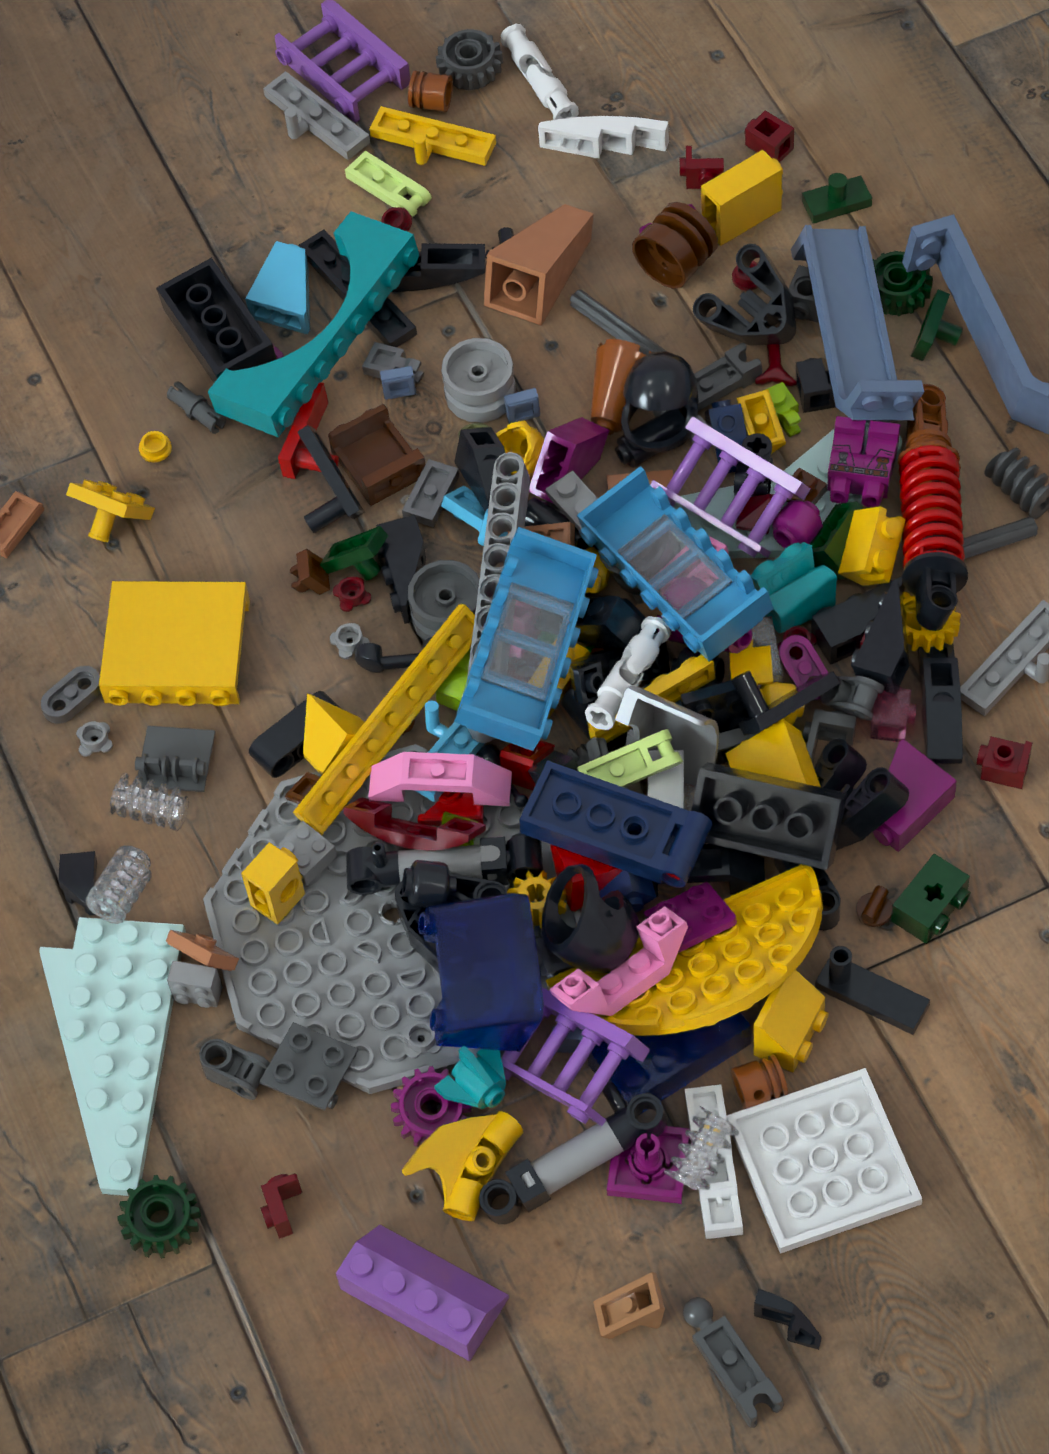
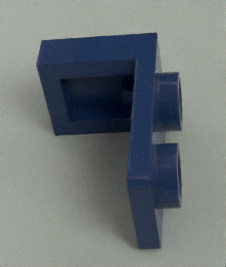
(728, 421)

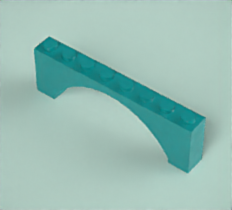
(274, 392)

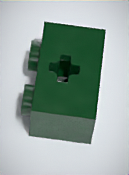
(831, 540)
(931, 898)

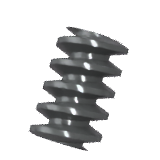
(1020, 482)

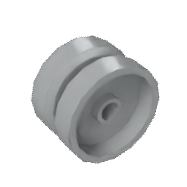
(477, 378)

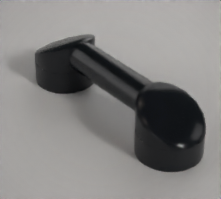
(370, 658)

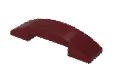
(377, 820)

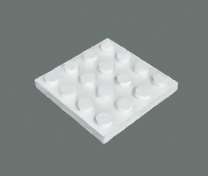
(824, 1160)

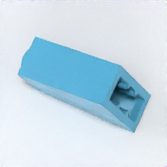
(282, 289)

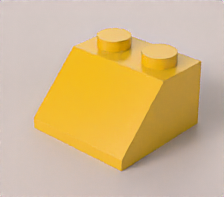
(789, 1022)

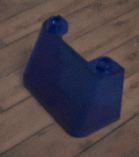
(485, 972)

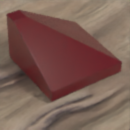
(752, 512)

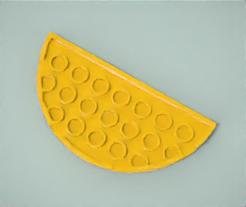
(733, 967)

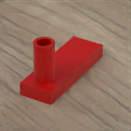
(294, 452)

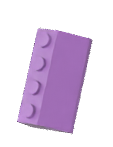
(421, 1290)

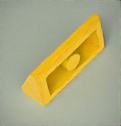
(761, 417)

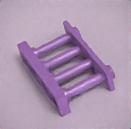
(353, 36)
(758, 471)
(594, 1032)

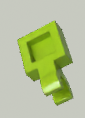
(786, 408)

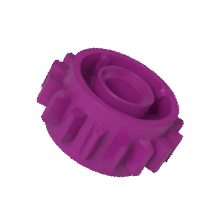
(411, 1098)

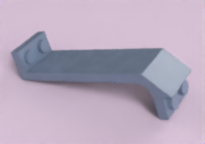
(945, 245)
(854, 326)

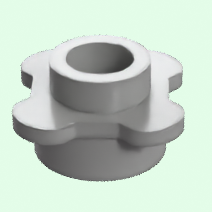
(347, 632)
(94, 730)
(413, 1032)

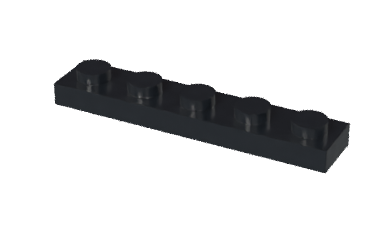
(324, 256)

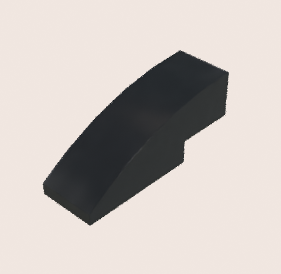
(443, 265)

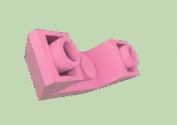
(440, 773)
(661, 940)

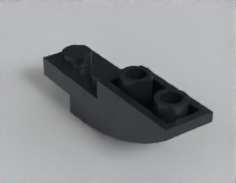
(941, 705)

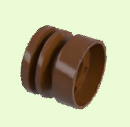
(675, 245)

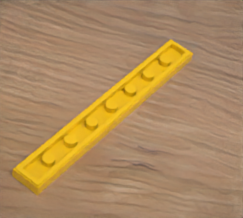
(388, 721)

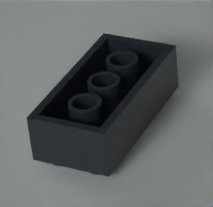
(214, 321)
(770, 815)

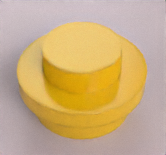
(155, 446)

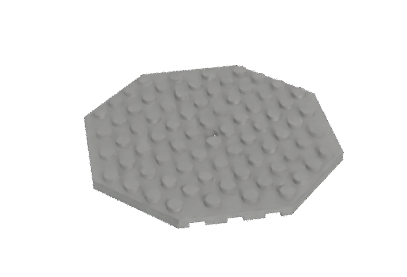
(334, 954)

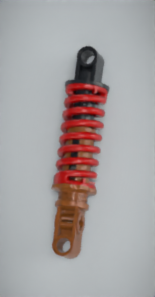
(932, 511)

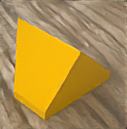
(326, 732)

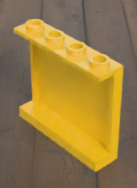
(173, 643)

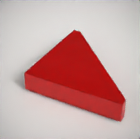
(455, 803)

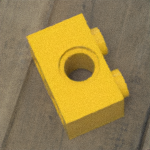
(273, 882)

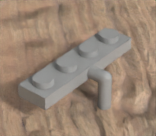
(309, 112)
(1011, 661)

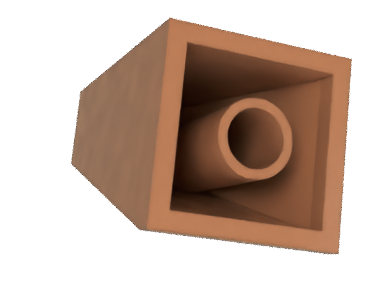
(536, 263)

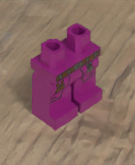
(857, 472)

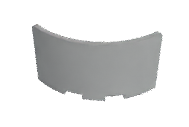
(689, 729)

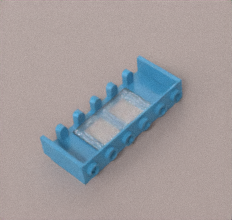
(673, 565)
(527, 639)

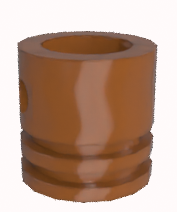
(430, 91)
(759, 1081)

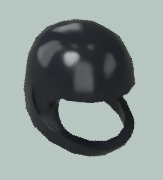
(659, 384)
(603, 933)

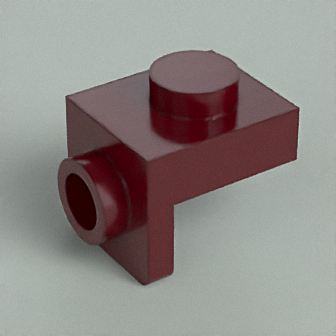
(699, 170)
(275, 1191)

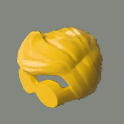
(524, 441)

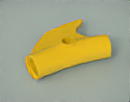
(466, 1158)

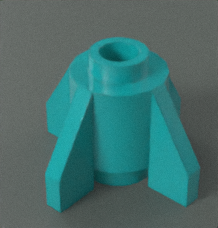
(477, 1080)

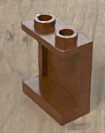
(376, 455)

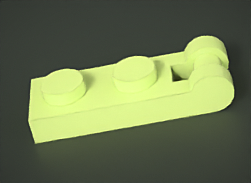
(387, 183)
(633, 761)

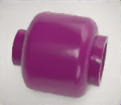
(796, 523)

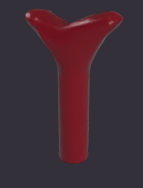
(775, 371)

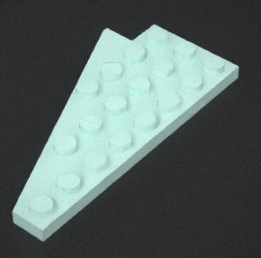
(114, 1032)

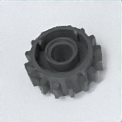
(470, 59)

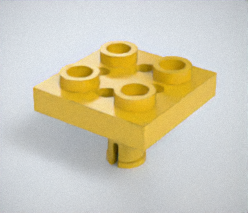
(109, 505)

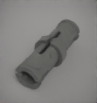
(196, 407)

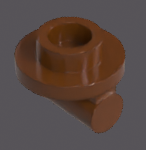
(874, 908)

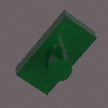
(836, 198)
(935, 327)
(357, 552)

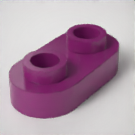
(807, 666)

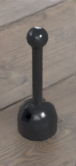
(492, 754)

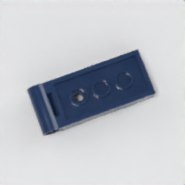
(599, 817)

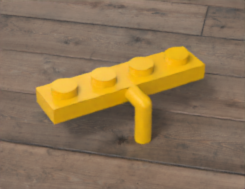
(432, 136)
(688, 677)

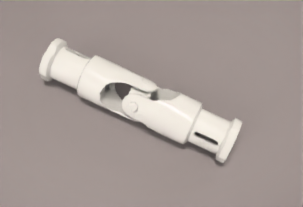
(538, 72)
(636, 658)

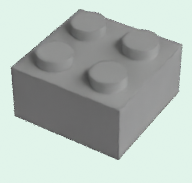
(311, 850)
(194, 984)

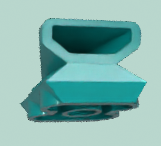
(795, 586)

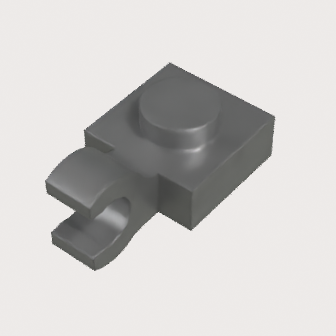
(387, 357)

